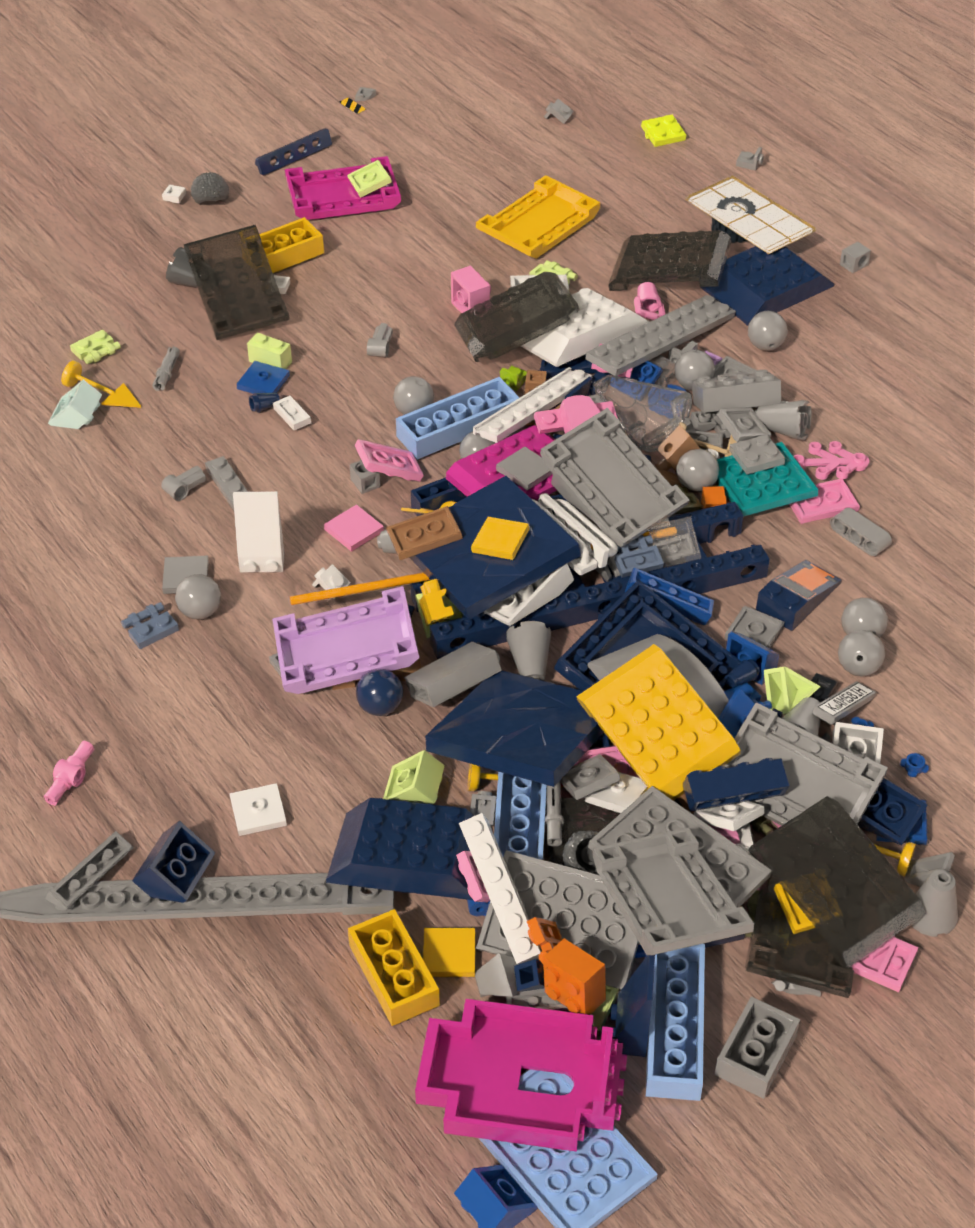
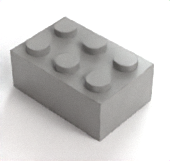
(757, 1047)

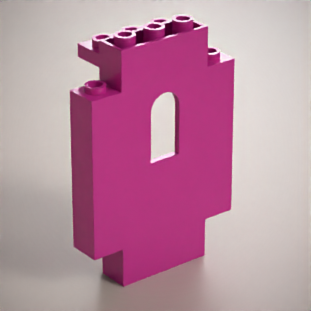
(478, 1064)

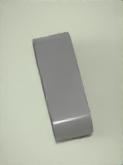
(860, 531)

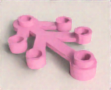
(831, 462)

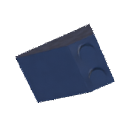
(892, 813)

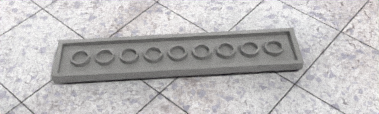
(660, 335)

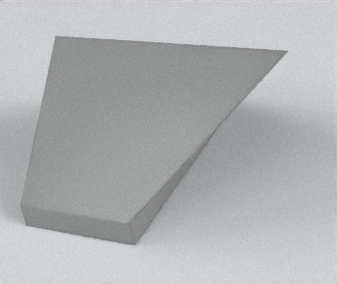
(922, 868)
(497, 977)

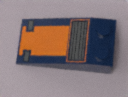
(796, 593)

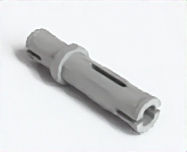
(163, 373)
(554, 820)

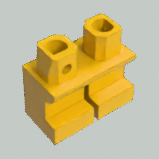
(432, 603)

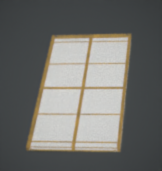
(750, 214)

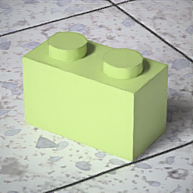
(269, 351)

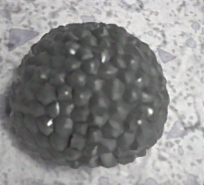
(209, 187)
(577, 853)

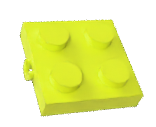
(663, 130)

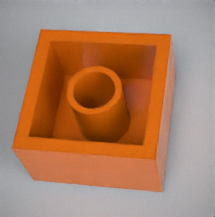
(574, 978)

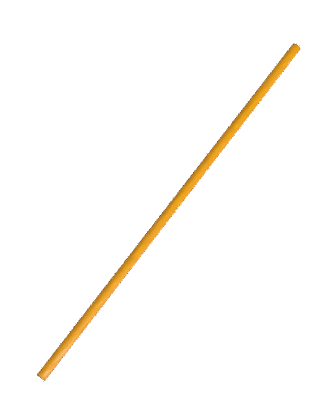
(365, 587)

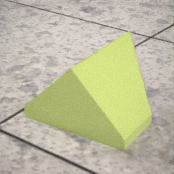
(787, 688)

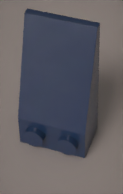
(634, 1010)

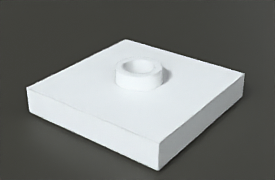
(619, 795)
(258, 809)
(731, 816)

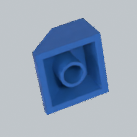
(747, 648)
(494, 1198)

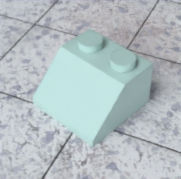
(76, 407)

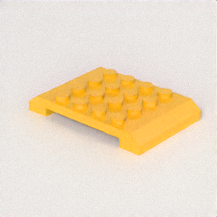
(541, 217)
(658, 722)

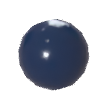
(379, 692)

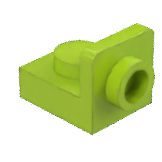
(513, 377)

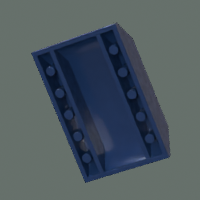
(766, 282)
(402, 848)

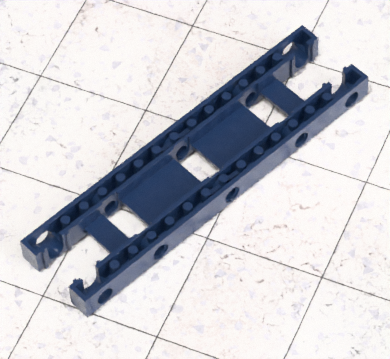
(583, 604)

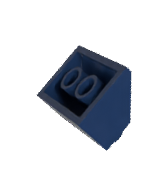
(174, 865)

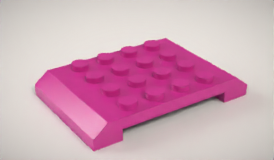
(332, 194)
(480, 467)

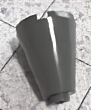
(179, 270)

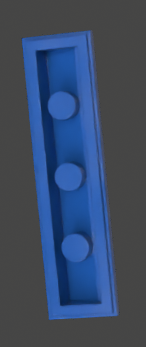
(688, 603)

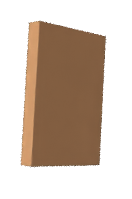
(424, 533)

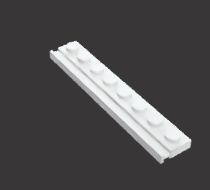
(523, 409)

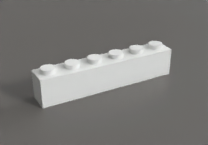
(500, 887)

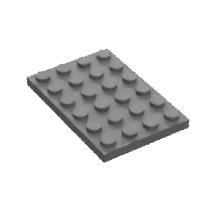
(657, 814)
(577, 905)

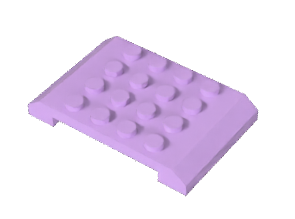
(345, 642)

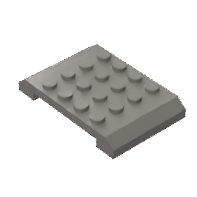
(612, 478)
(811, 766)
(668, 892)

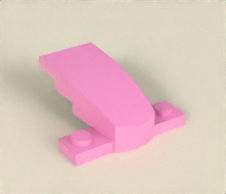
(572, 413)

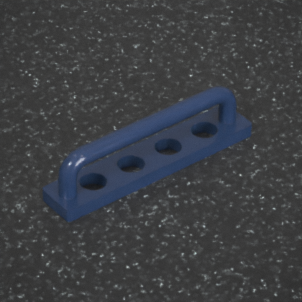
(263, 162)

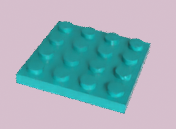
(766, 487)

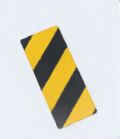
(352, 105)

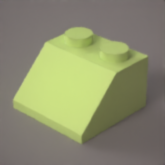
(415, 779)

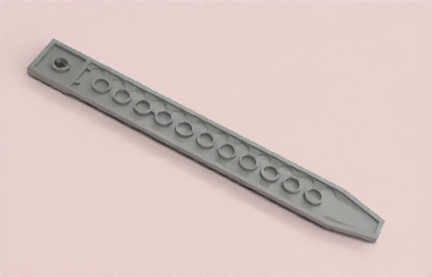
(208, 899)

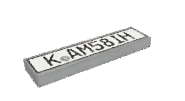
(843, 702)

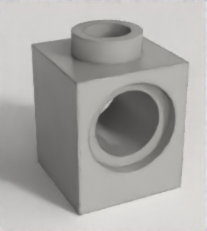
(855, 257)
(362, 478)

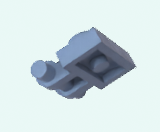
(644, 558)
(152, 630)

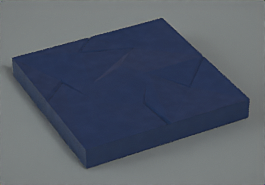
(481, 581)
(632, 619)
(517, 728)

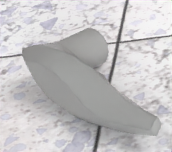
(794, 989)

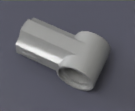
(379, 343)
(179, 486)

